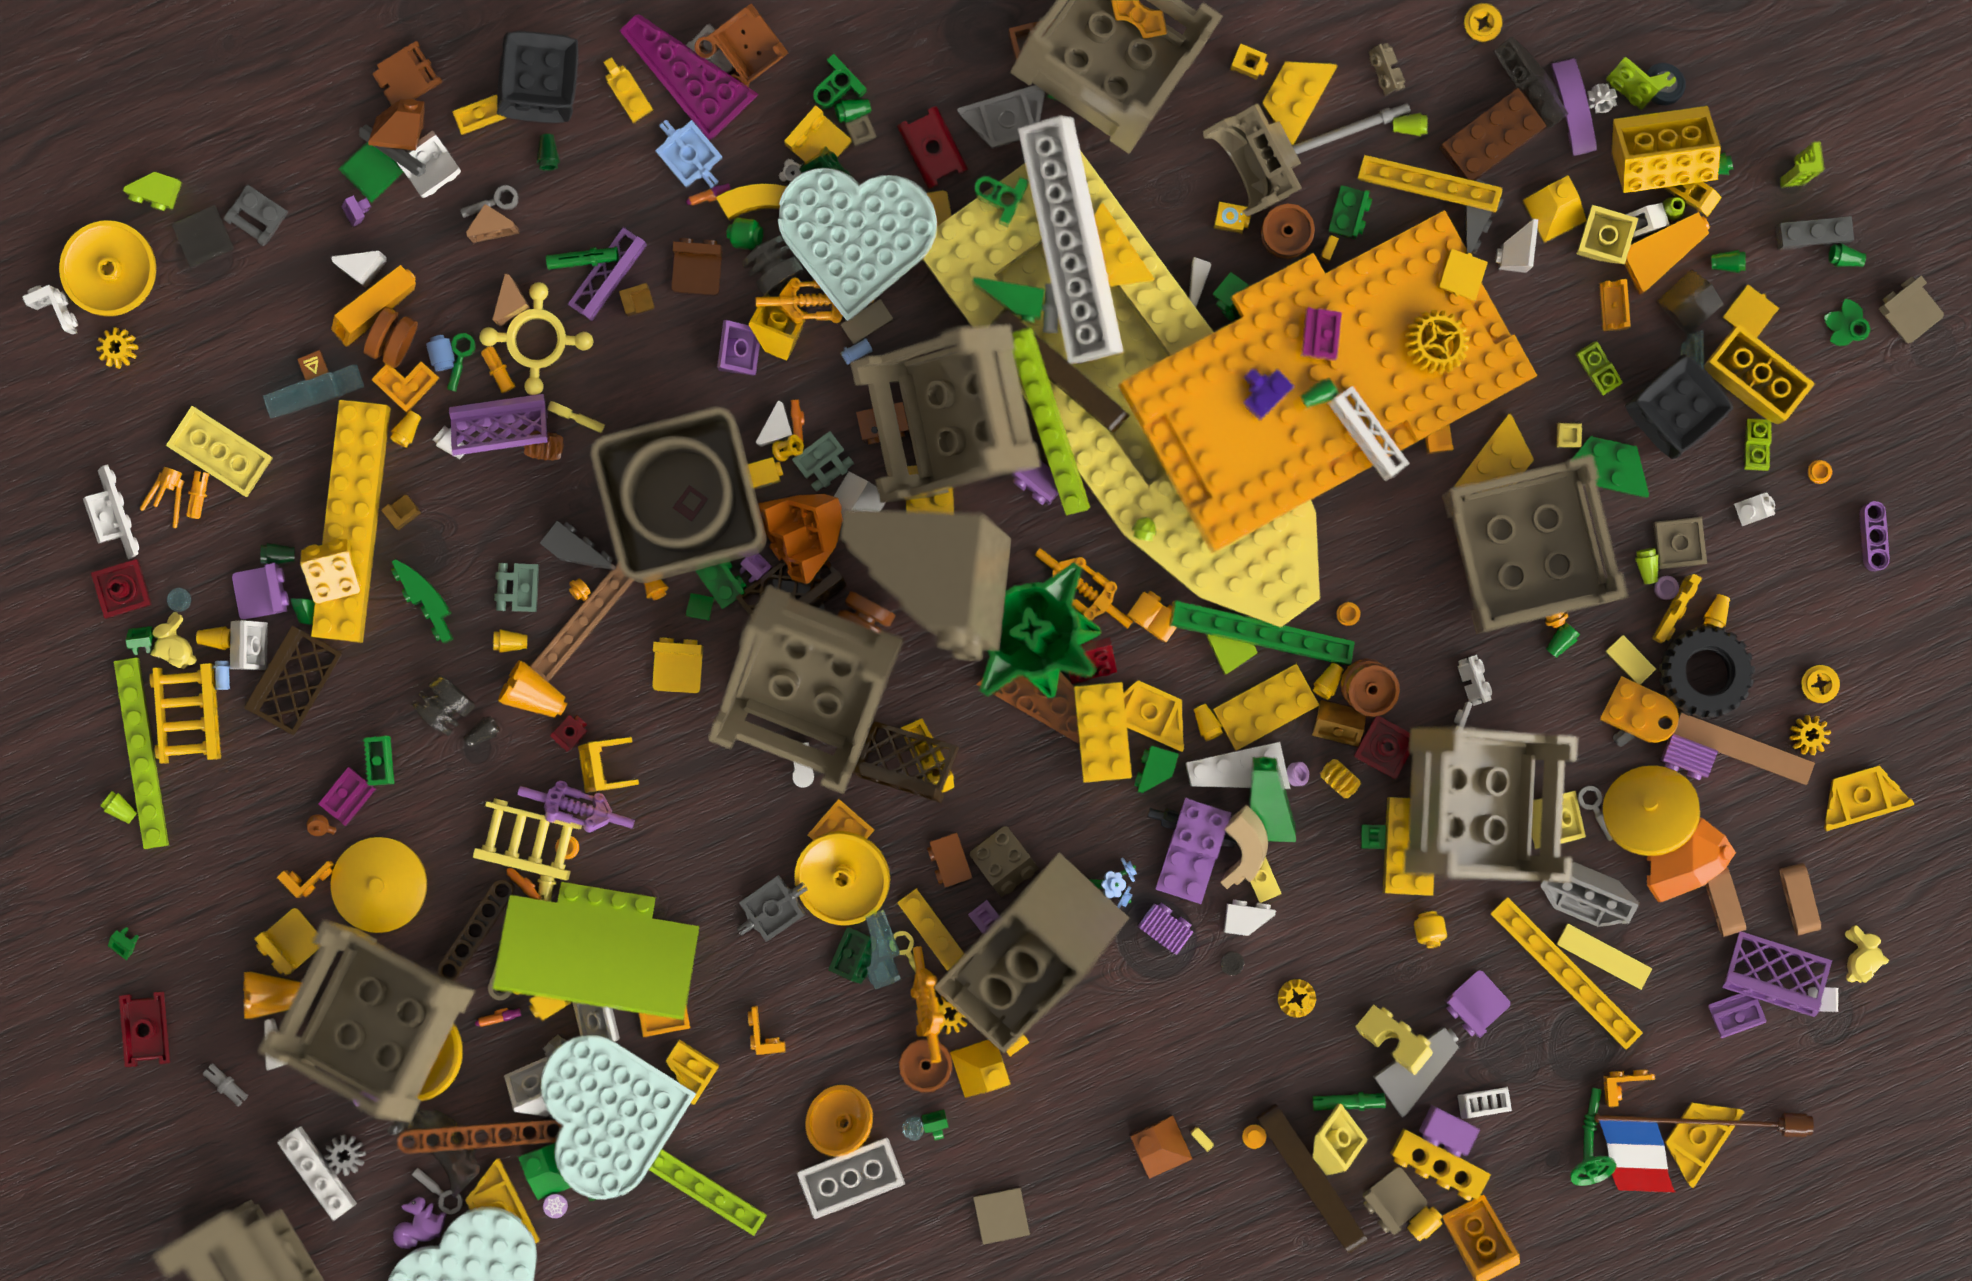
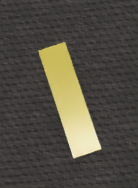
(1604, 956)

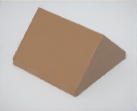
(490, 225)
(510, 302)

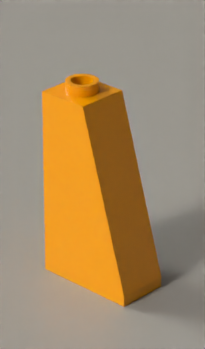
(1659, 252)
(364, 310)

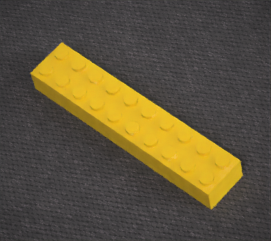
(353, 511)

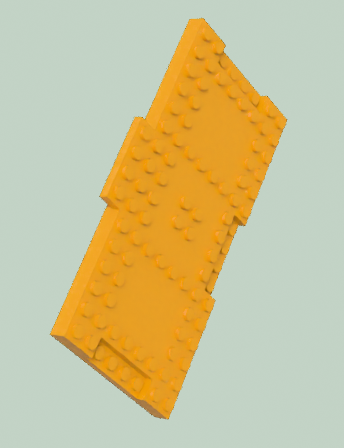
(1252, 471)

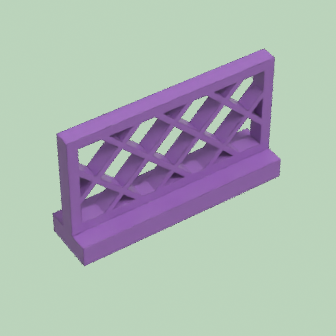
(495, 415)
(1766, 990)

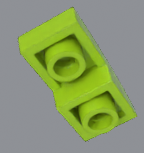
(1599, 368)
(1757, 444)

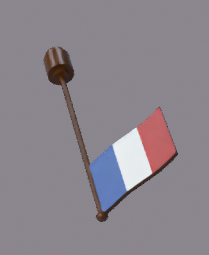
(1641, 1154)

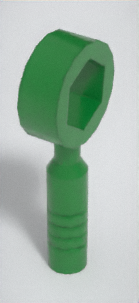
(456, 370)

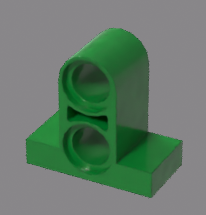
(833, 89)
(1000, 189)

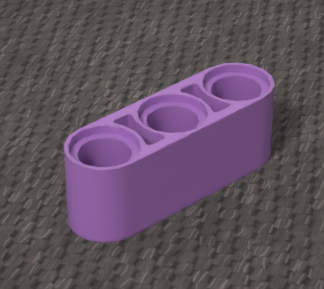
(1869, 547)

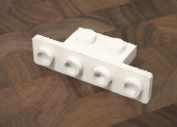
(108, 514)

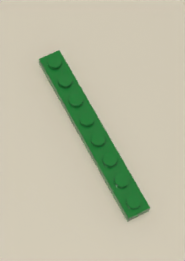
(1261, 633)

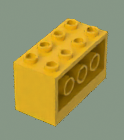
(1665, 149)

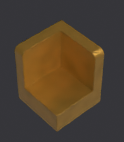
(636, 299)
(401, 512)

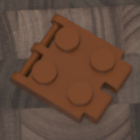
(406, 74)

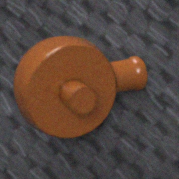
(319, 825)

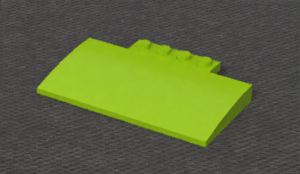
(597, 951)

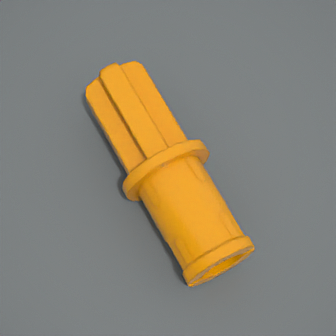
(497, 369)
(197, 495)

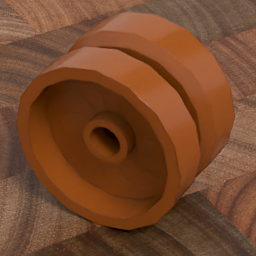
(1280, 219)
(390, 337)
(866, 613)
(1373, 675)
(925, 1079)

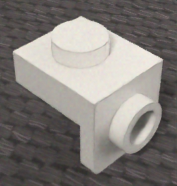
(1755, 508)

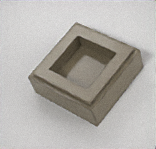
(860, 130)

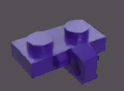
(1265, 391)

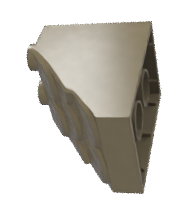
(941, 569)
(1032, 953)

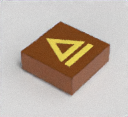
(313, 365)

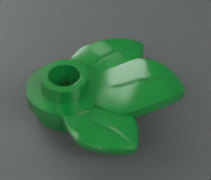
(1843, 324)

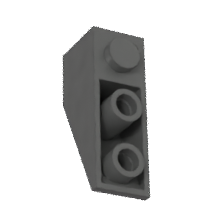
(1475, 222)
(570, 548)

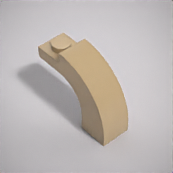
(1253, 840)

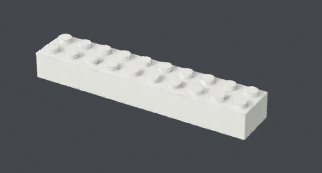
(1070, 240)

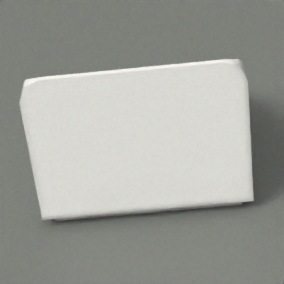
(1829, 998)

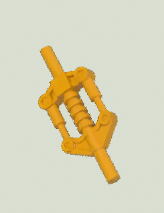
(788, 302)
(1101, 602)
(928, 1011)

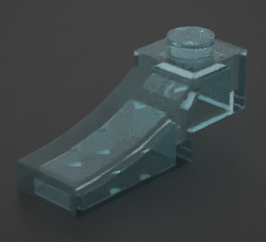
(884, 948)

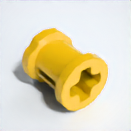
(787, 446)

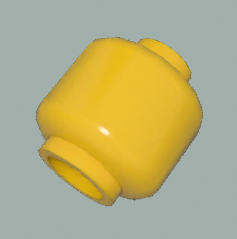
(1430, 929)

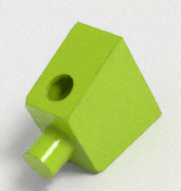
(1230, 652)

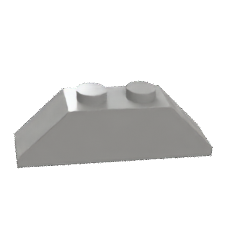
(1591, 897)

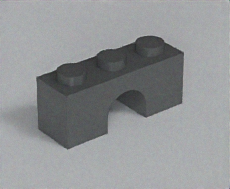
(1813, 232)

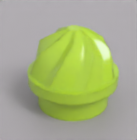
(1144, 529)

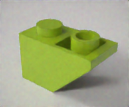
(154, 188)

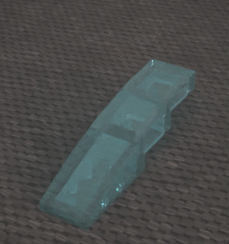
(313, 391)

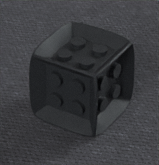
(537, 77)
(1679, 406)

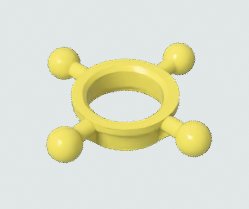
(538, 293)

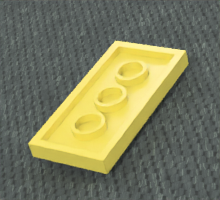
(219, 451)

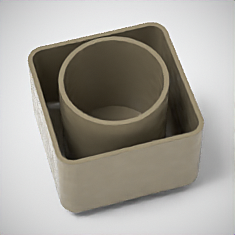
(648, 472)

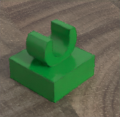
(139, 638)
(1373, 836)
(121, 944)
(934, 1123)

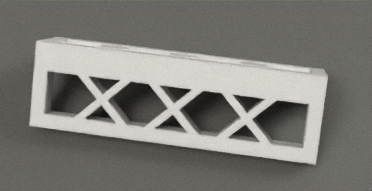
(1364, 437)

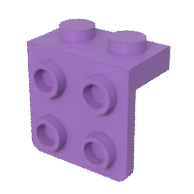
(260, 591)
(1477, 1003)

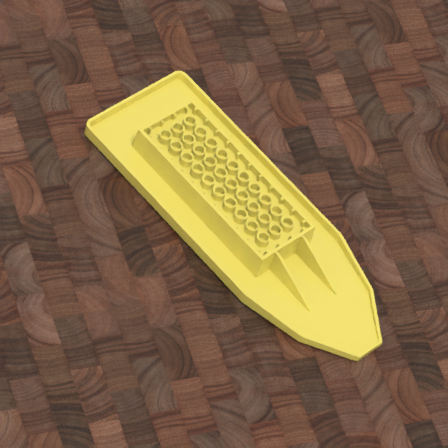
(1261, 575)

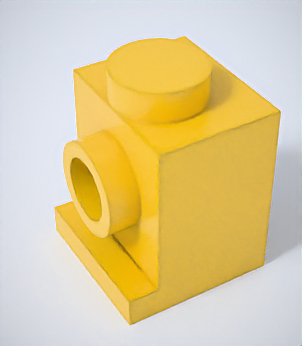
(1245, 54)

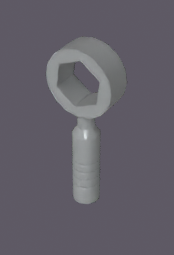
(473, 209)
(1599, 815)
(434, 1187)

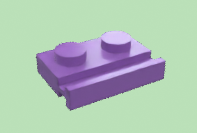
(1736, 1014)

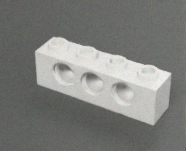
(316, 1174)

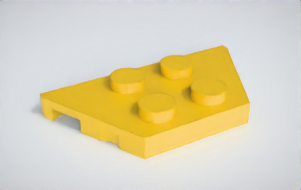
(1296, 94)
(1119, 256)
(1500, 457)
(1154, 714)
(1863, 797)
(1697, 1144)
(498, 1191)

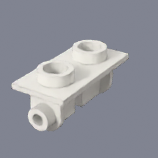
(1479, 688)

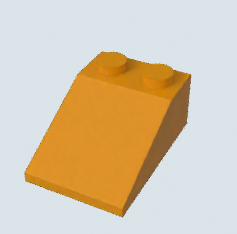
(1481, 1239)

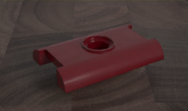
(932, 130)
(153, 1013)

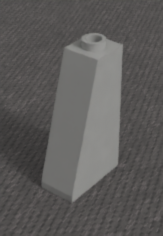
(1406, 1088)

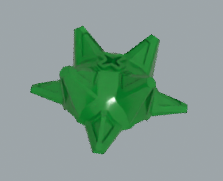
(1041, 635)

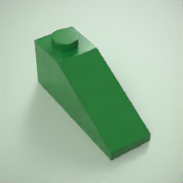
(1018, 299)

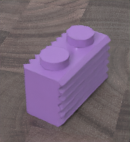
(1688, 756)
(1165, 928)

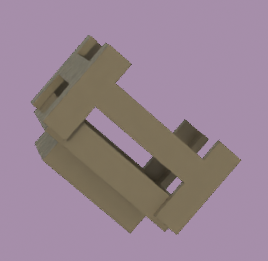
(1107, 67)
(959, 411)
(1534, 545)
(809, 677)
(1477, 804)
(373, 1024)
(245, 1248)

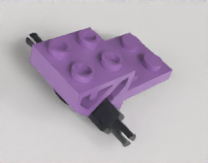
(1192, 848)

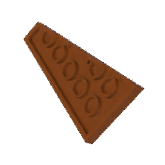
(1054, 712)

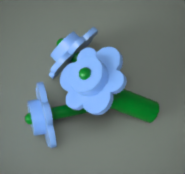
(1114, 884)

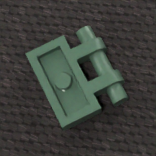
(817, 456)
(524, 587)

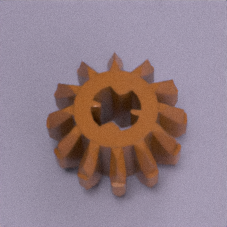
(548, 450)

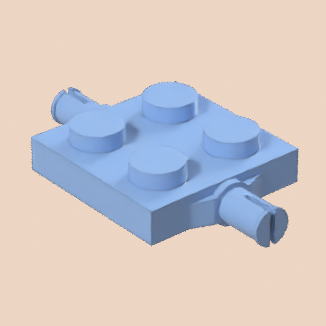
(688, 154)

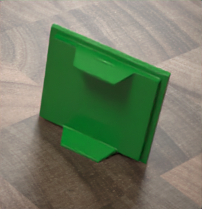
(371, 171)

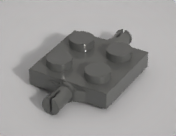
(772, 908)

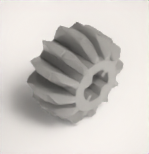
(349, 1163)

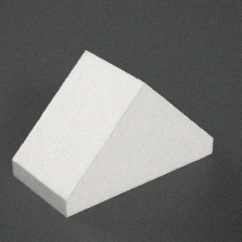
(776, 427)

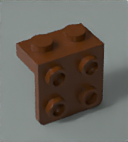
(696, 267)

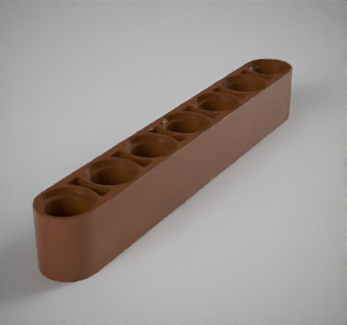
(468, 1132)

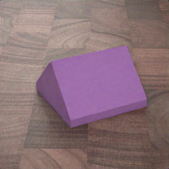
(738, 349)

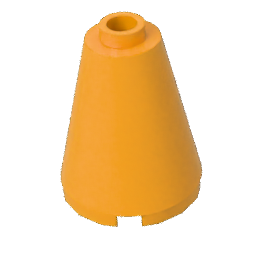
(531, 692)
(267, 994)

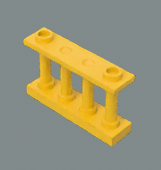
(206, 700)

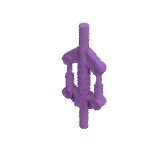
(600, 815)

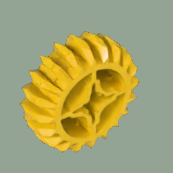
(1433, 333)

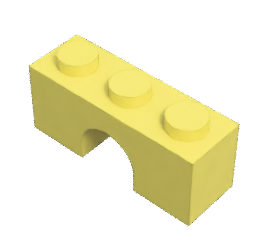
(1379, 1026)

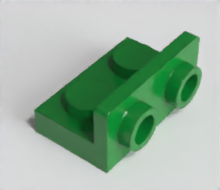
(1349, 212)
(722, 583)

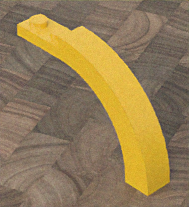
(750, 198)

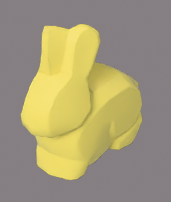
(170, 645)
(1867, 958)

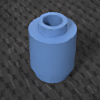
(440, 353)

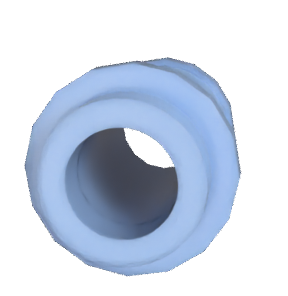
(856, 351)
(222, 679)

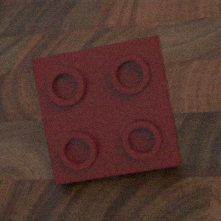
(121, 588)
(1102, 658)
(1384, 747)

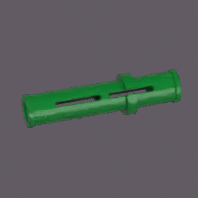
(593, 256)
(1354, 1101)

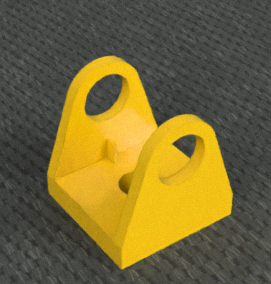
(592, 767)

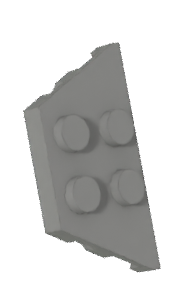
(1001, 117)

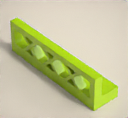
(1807, 166)

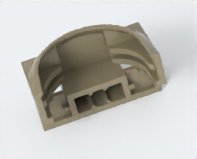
(1260, 155)

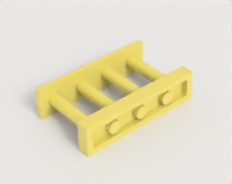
(511, 857)

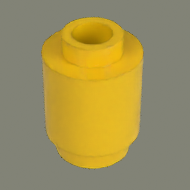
(1425, 1223)

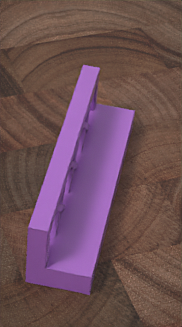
(612, 280)

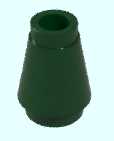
(547, 153)
(276, 554)

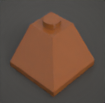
(399, 125)
(1161, 1146)

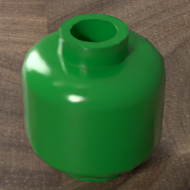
(745, 233)

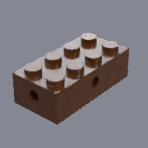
(1493, 136)

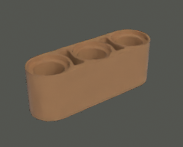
(1800, 899)
(1725, 904)

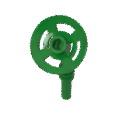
(1592, 1165)

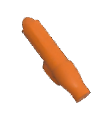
(797, 419)
(524, 883)

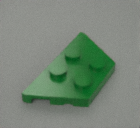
(1616, 466)

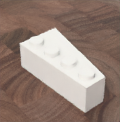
(1233, 768)

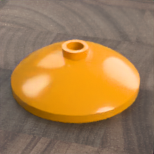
(827, 1119)

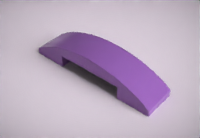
(1575, 102)

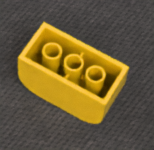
(1758, 375)

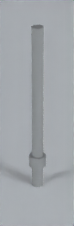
(1385, 116)

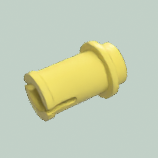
(546, 887)

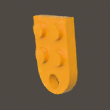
(1639, 711)

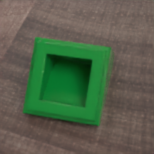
(699, 606)
(304, 610)

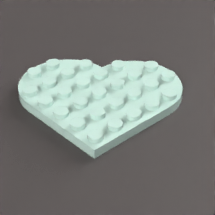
(855, 234)
(610, 1112)
(476, 1247)

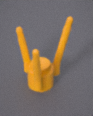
(167, 480)

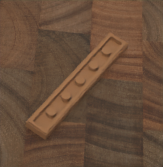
(582, 623)
(1745, 749)

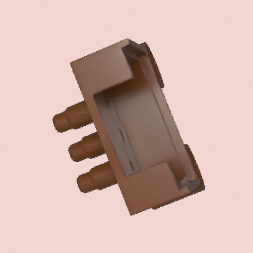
(745, 43)

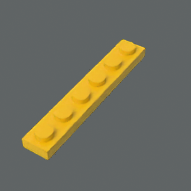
(1430, 183)

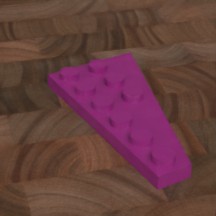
(699, 86)

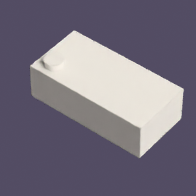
(851, 1178)

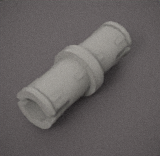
(1050, 311)
(225, 1085)

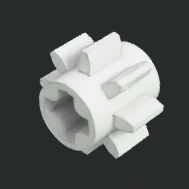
(1602, 98)

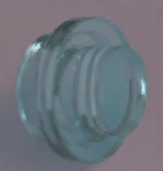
(179, 599)
(913, 1128)

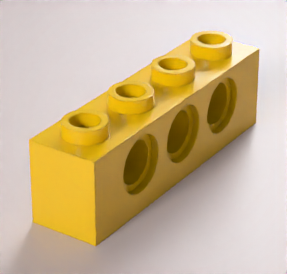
(1476, 1177)

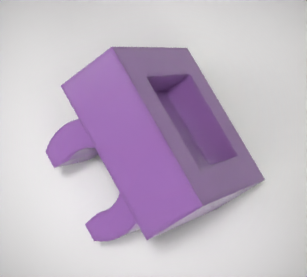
(355, 210)
(756, 566)
(983, 916)

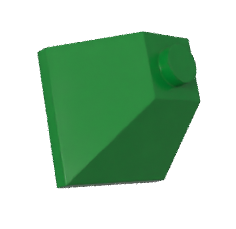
(542, 1172)

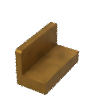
(1339, 723)

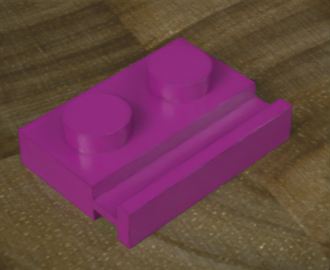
(1321, 333)
(347, 796)

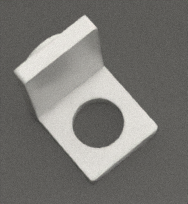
(1462, 715)

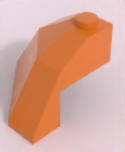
(802, 531)
(1691, 864)

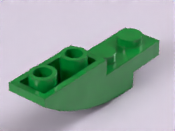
(420, 590)

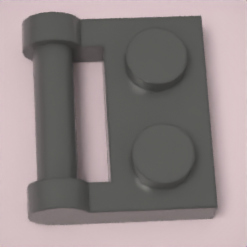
(261, 209)

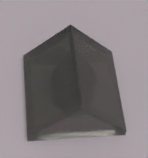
(1690, 301)

